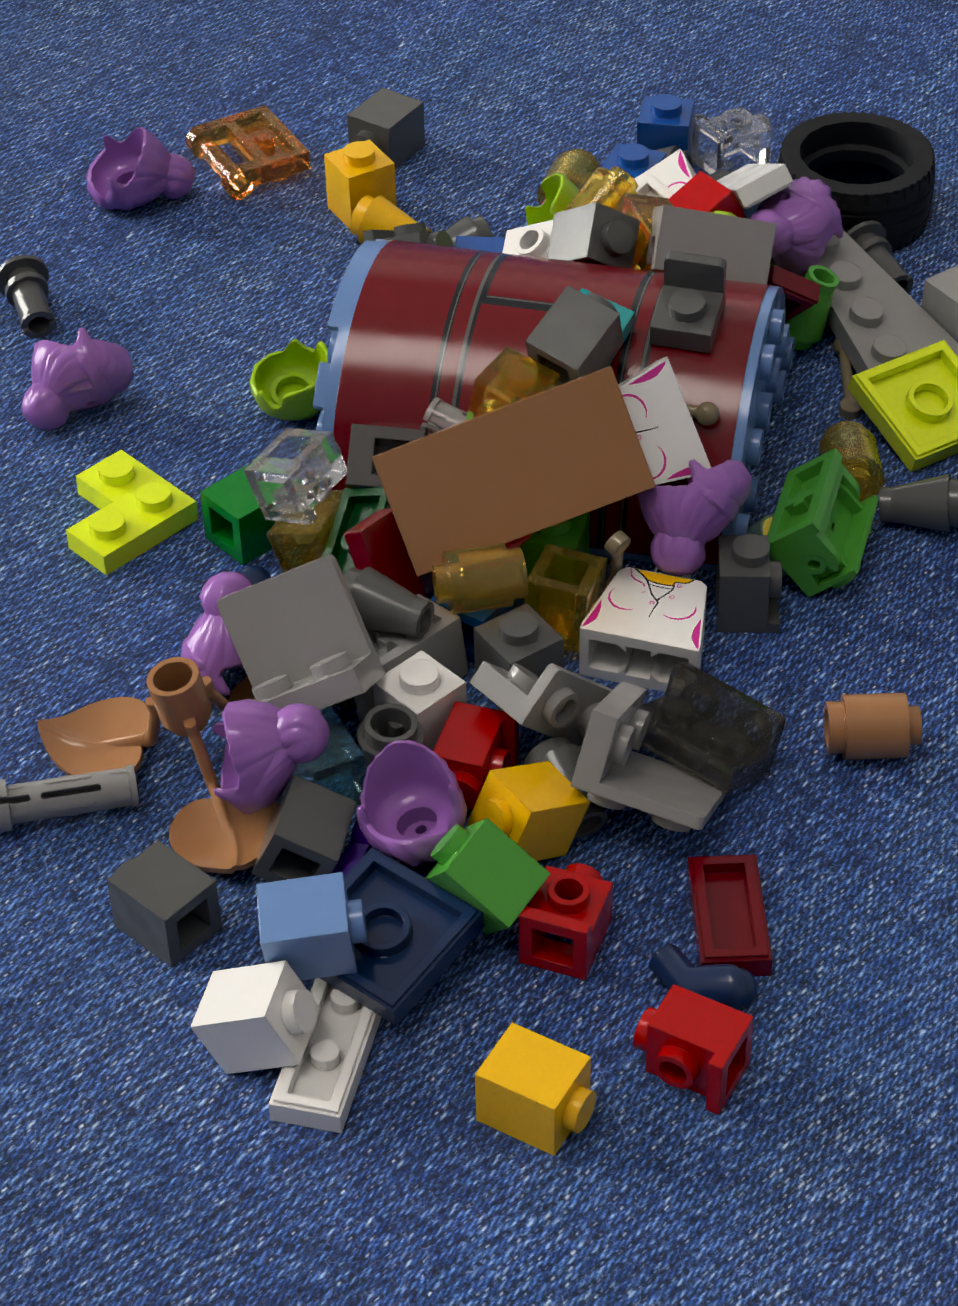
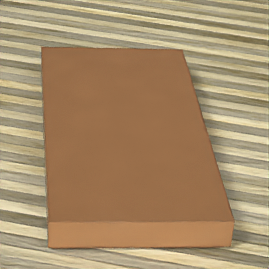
(514, 469)

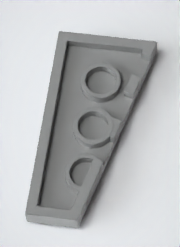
(872, 311)

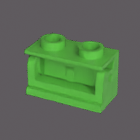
(821, 524)

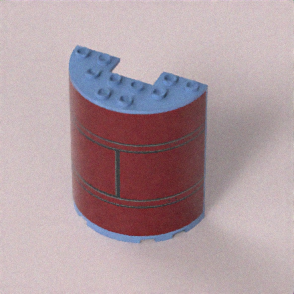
(434, 316)

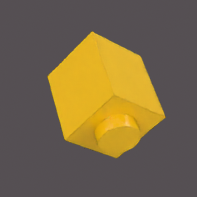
(357, 172)
(532, 808)
(534, 1089)

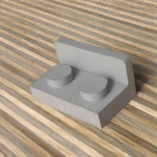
(551, 704)

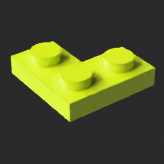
(133, 515)

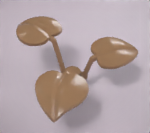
(116, 730)

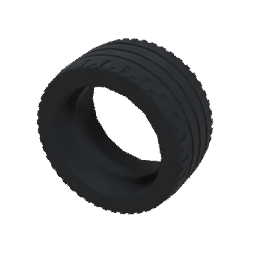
(873, 168)

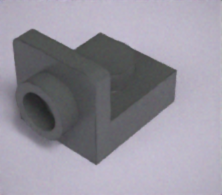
(690, 302)

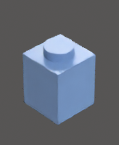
(311, 925)

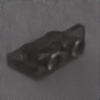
(713, 730)

